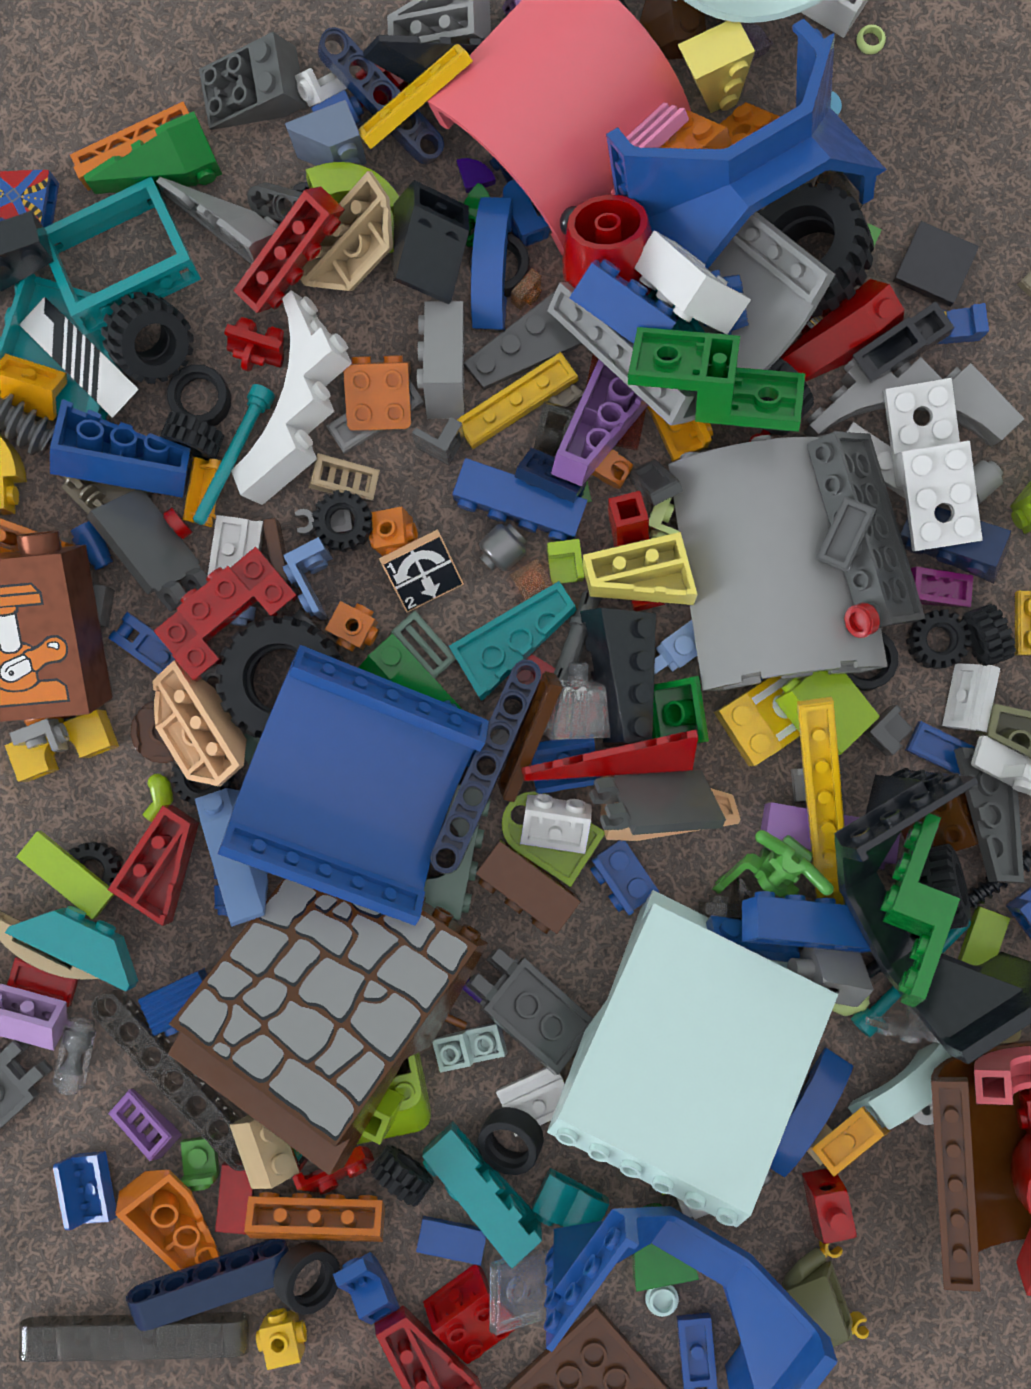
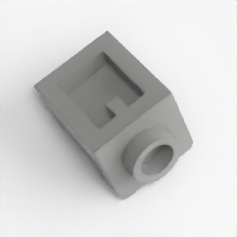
(36, 734)

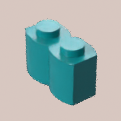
(568, 1201)

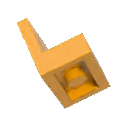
(31, 383)
(849, 1141)

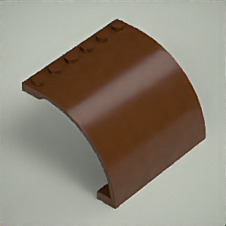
(973, 1171)

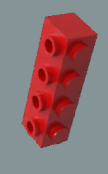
(289, 249)

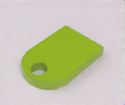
(559, 863)

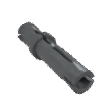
(576, 637)

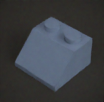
(327, 136)

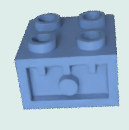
(312, 558)

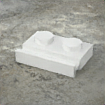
(233, 540)
(971, 697)
(534, 1094)

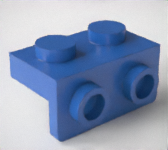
(560, 749)
(85, 1189)

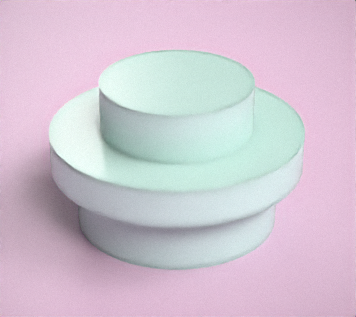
(662, 1300)

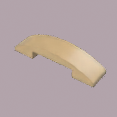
(35, 956)

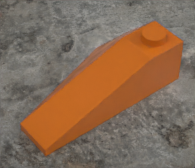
(166, 1219)

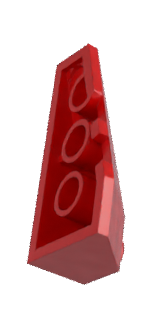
(846, 330)

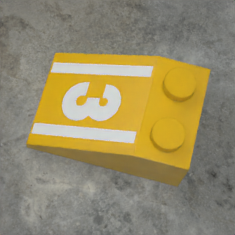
(757, 722)

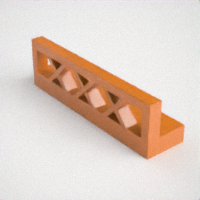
(121, 136)

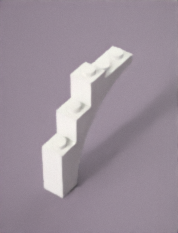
(304, 403)

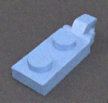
(676, 649)

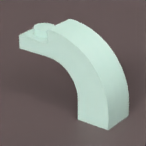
(906, 1092)

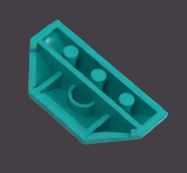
(80, 943)

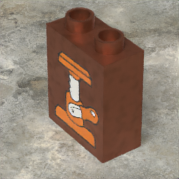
(49, 632)

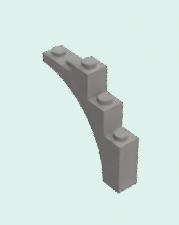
(977, 401)

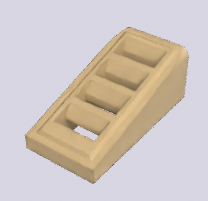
(346, 467)

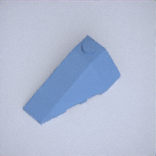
(241, 885)

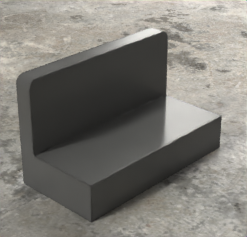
(445, 446)

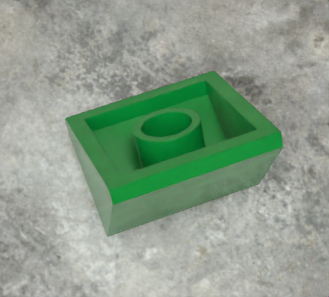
(679, 708)

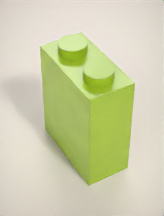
(851, 708)

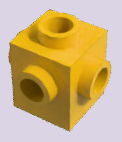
(281, 1338)

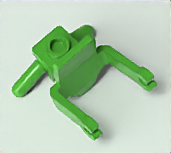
(777, 868)

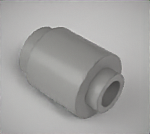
(987, 479)

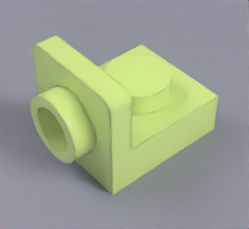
(660, 513)

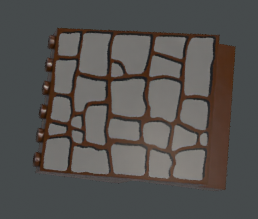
(321, 1012)

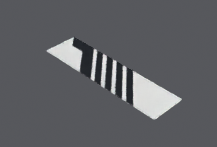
(79, 357)

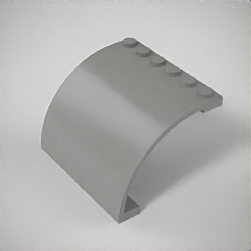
(774, 274)

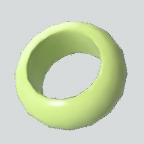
(870, 49)

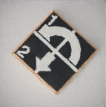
(421, 571)

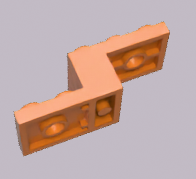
(707, 134)

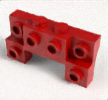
(217, 605)

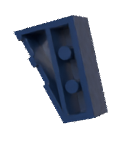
(978, 557)

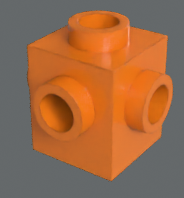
(392, 530)
(345, 618)

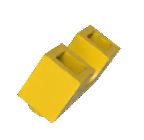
(89, 734)

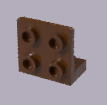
(955, 825)

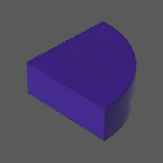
(474, 172)

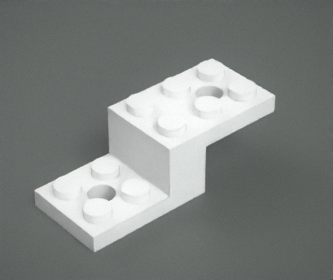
(932, 465)

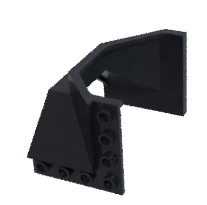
(966, 1003)

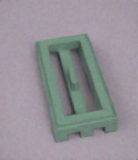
(405, 624)

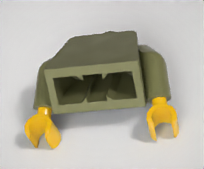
(817, 1290)

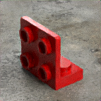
(462, 1315)

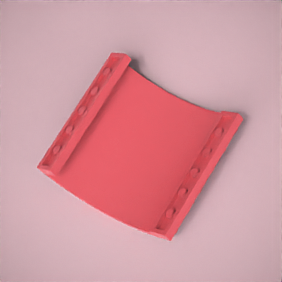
(552, 90)

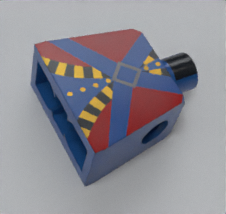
(28, 191)

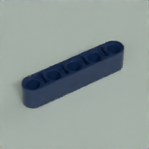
(375, 81)
(205, 1285)

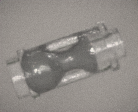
(76, 1038)

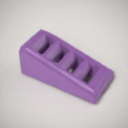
(161, 1125)

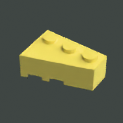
(719, 63)
(642, 571)

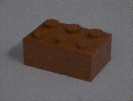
(527, 888)

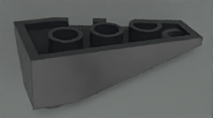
(408, 56)

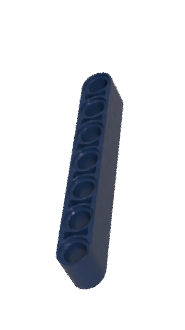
(498, 753)

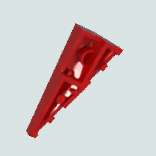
(654, 755)

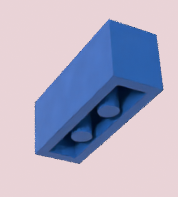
(620, 302)

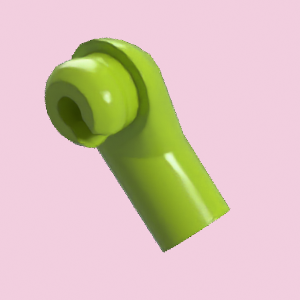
(161, 795)

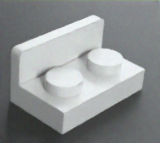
(556, 823)

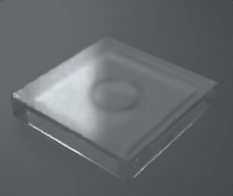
(517, 1293)

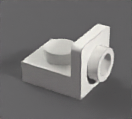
(317, 90)

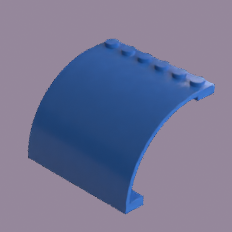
(351, 785)

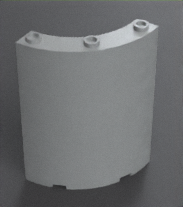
(752, 546)

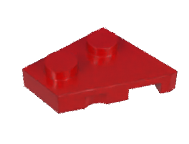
(323, 1183)

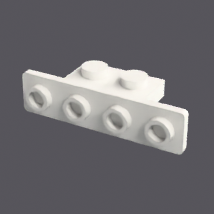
(1003, 764)

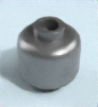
(502, 547)

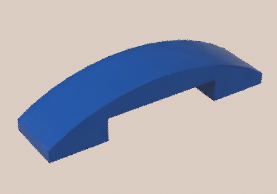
(489, 263)
(812, 1109)

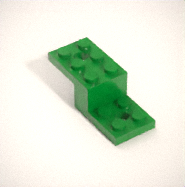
(723, 390)
(919, 911)

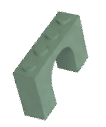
(450, 889)

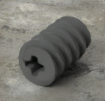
(24, 426)

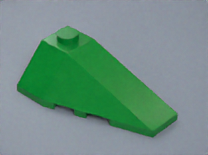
(176, 153)
(397, 664)

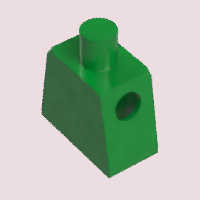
(658, 1269)

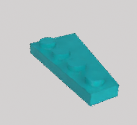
(497, 646)

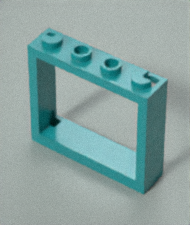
(159, 279)

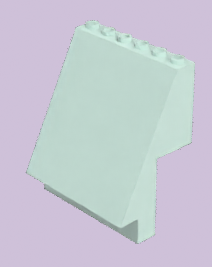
(693, 1063)

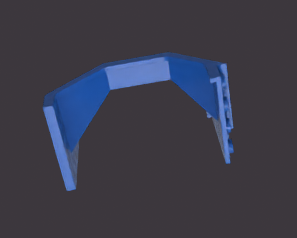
(711, 193)
(777, 1337)

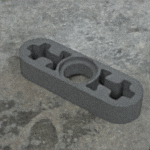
(265, 191)

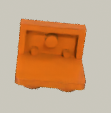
(377, 393)

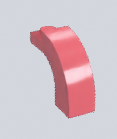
(1002, 1075)

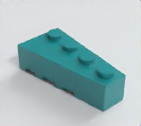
(483, 1194)

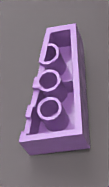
(597, 425)

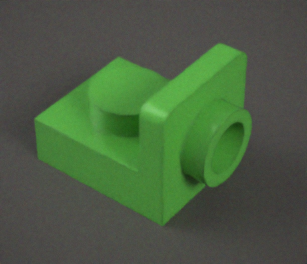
(199, 1163)

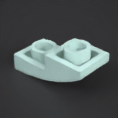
(469, 1046)

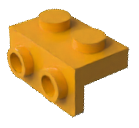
(682, 437)

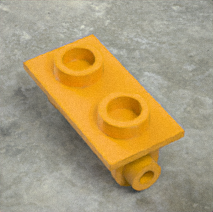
(200, 479)

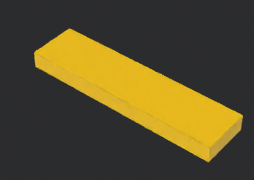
(414, 95)
(517, 400)

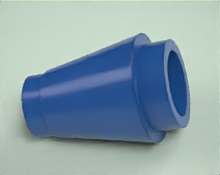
(96, 546)

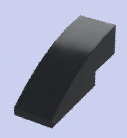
(904, 342)

